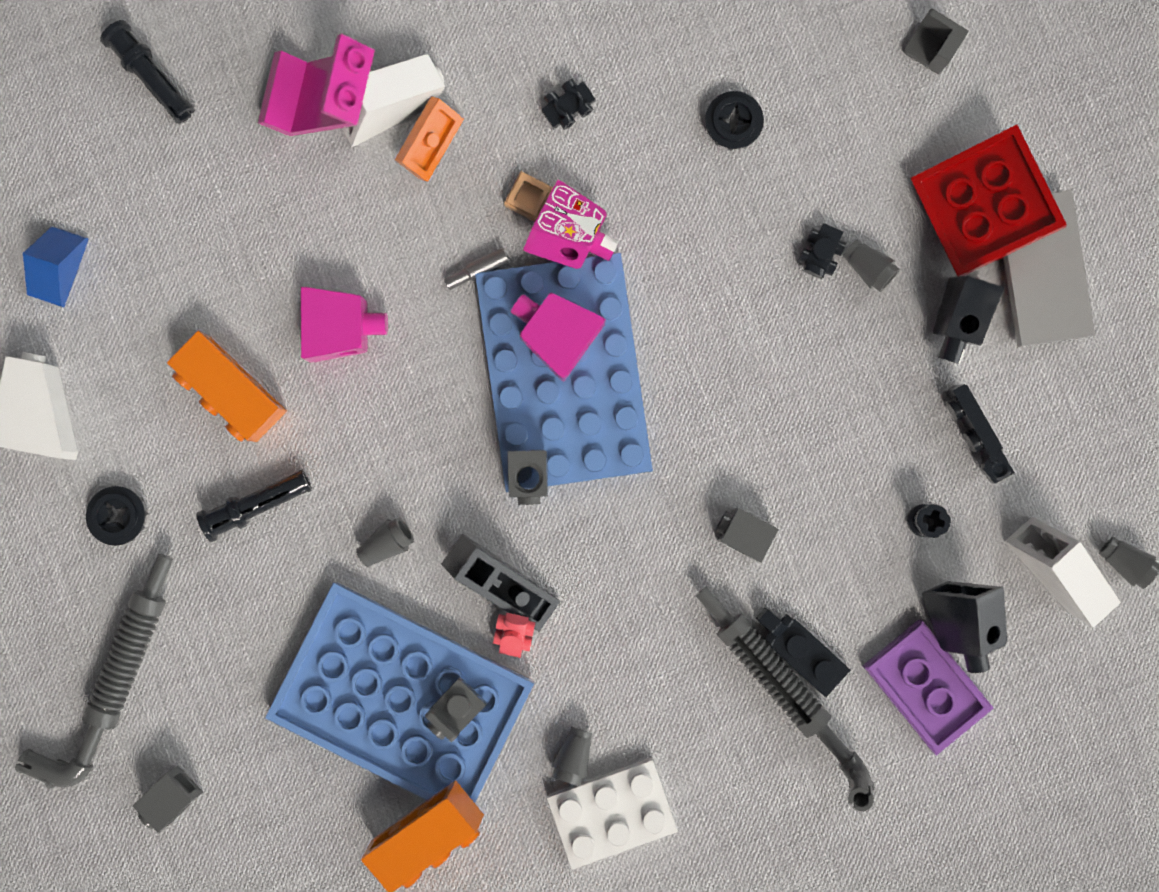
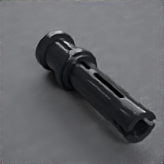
(138, 60)
(238, 511)

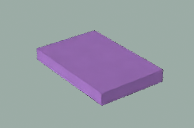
(927, 687)

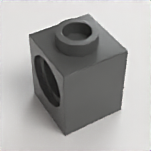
(519, 460)
(746, 533)
(167, 799)

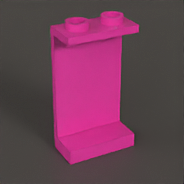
(317, 93)

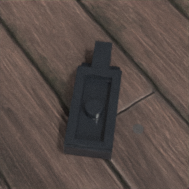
(979, 433)
(803, 652)

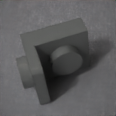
(454, 710)

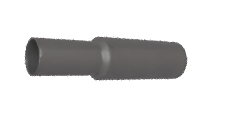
(488, 263)

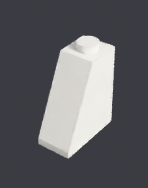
(394, 96)
(35, 409)
(1064, 570)

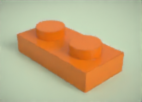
(429, 139)

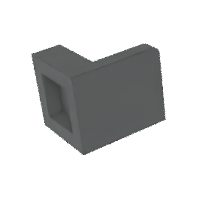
(935, 41)

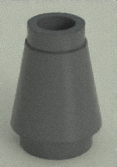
(871, 265)
(387, 541)
(1130, 562)
(573, 757)

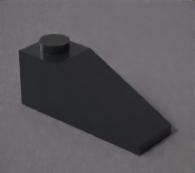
(499, 582)

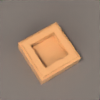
(528, 196)

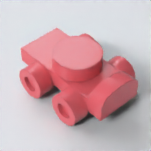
(512, 633)

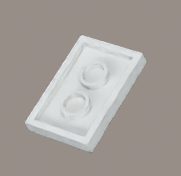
(612, 813)

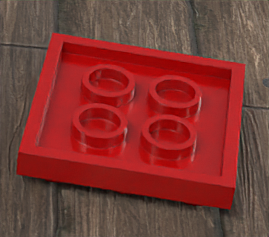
(988, 201)

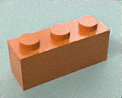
(225, 388)
(423, 838)

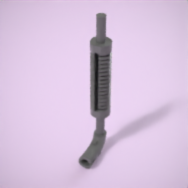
(112, 687)
(790, 694)

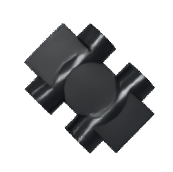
(566, 107)
(825, 245)

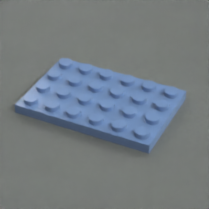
(596, 416)
(372, 679)

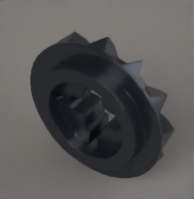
(747, 110)
(100, 511)

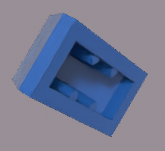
(53, 265)

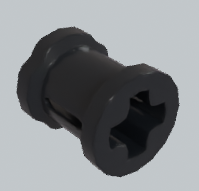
(935, 512)

